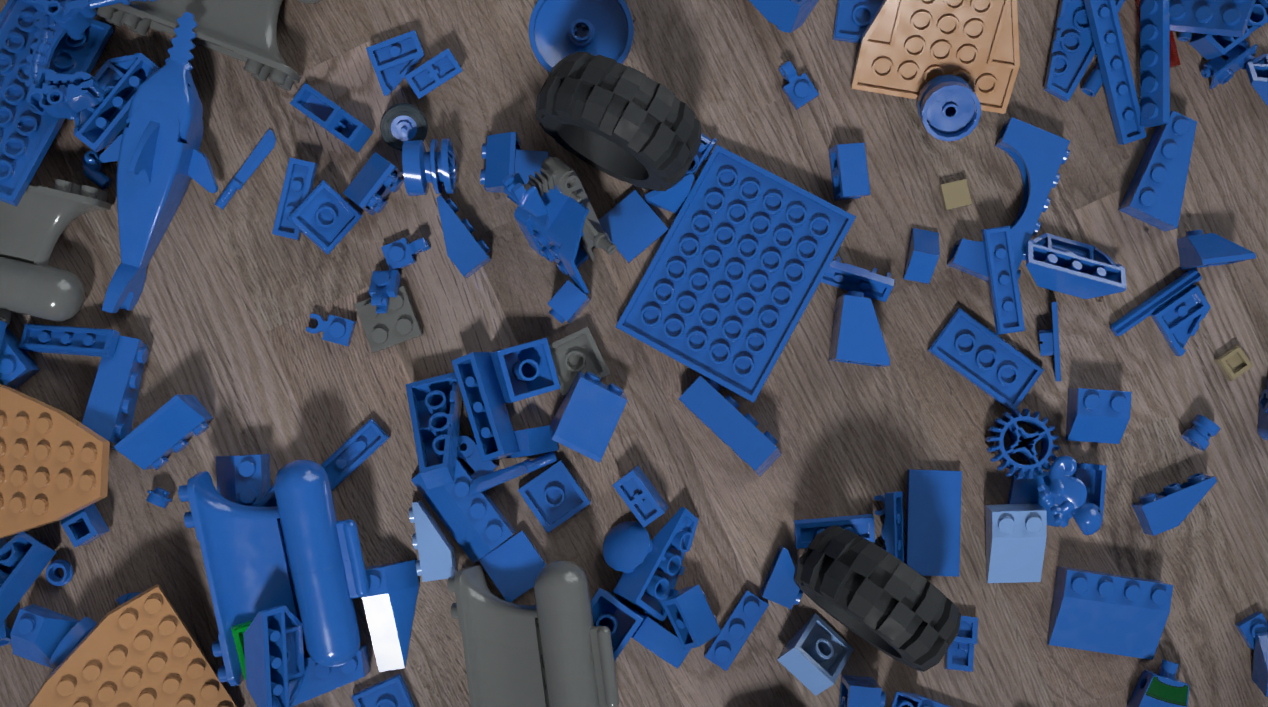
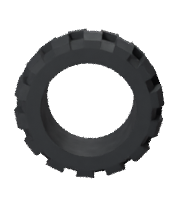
(619, 121)
(878, 597)

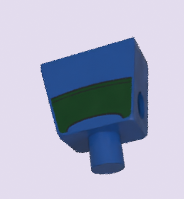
(1160, 688)

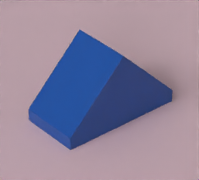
(922, 256)
(534, 441)

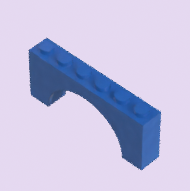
(1038, 160)

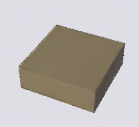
(955, 194)
(1233, 363)

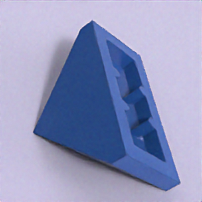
(673, 198)

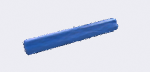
(1155, 302)

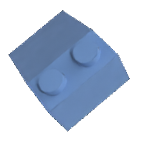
(1015, 542)

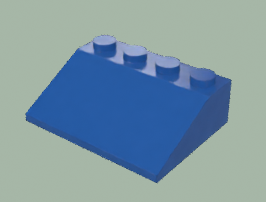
(1108, 612)

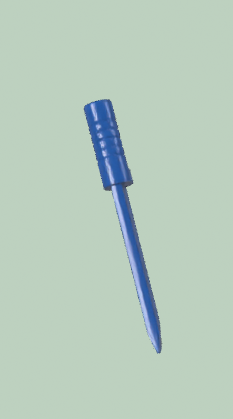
(257, 156)
(495, 478)

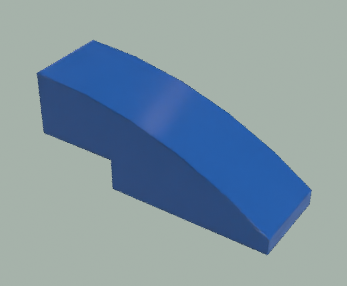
(331, 117)

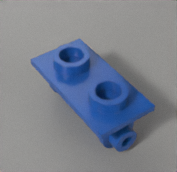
(1222, 71)

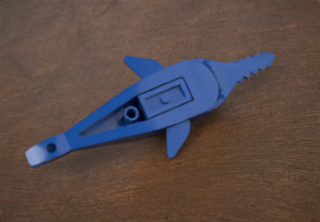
(156, 164)

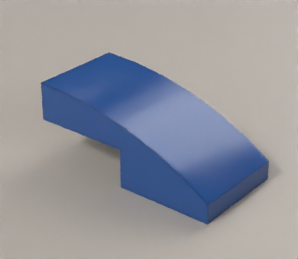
(660, 641)
(961, 651)

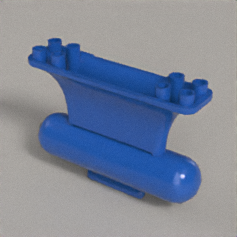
(280, 557)

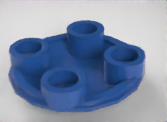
(626, 546)

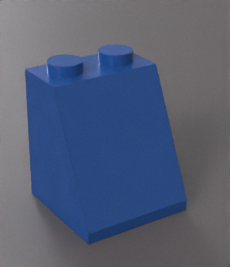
(857, 333)
(588, 415)

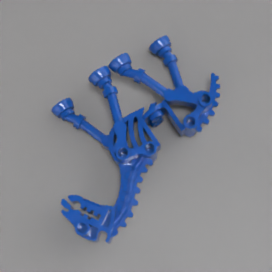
(62, 93)

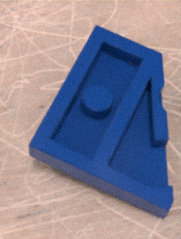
(395, 59)
(1181, 318)

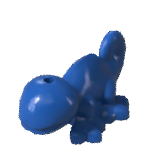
(1068, 497)

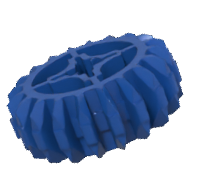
(1027, 452)

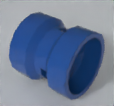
(1200, 433)

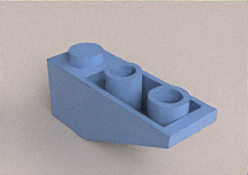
(434, 549)

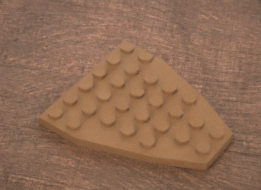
(933, 38)
(46, 463)
(136, 659)

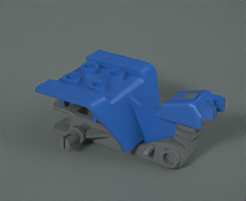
(557, 217)

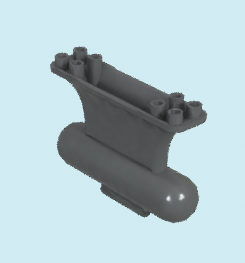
(230, 27)
(26, 248)
(538, 651)

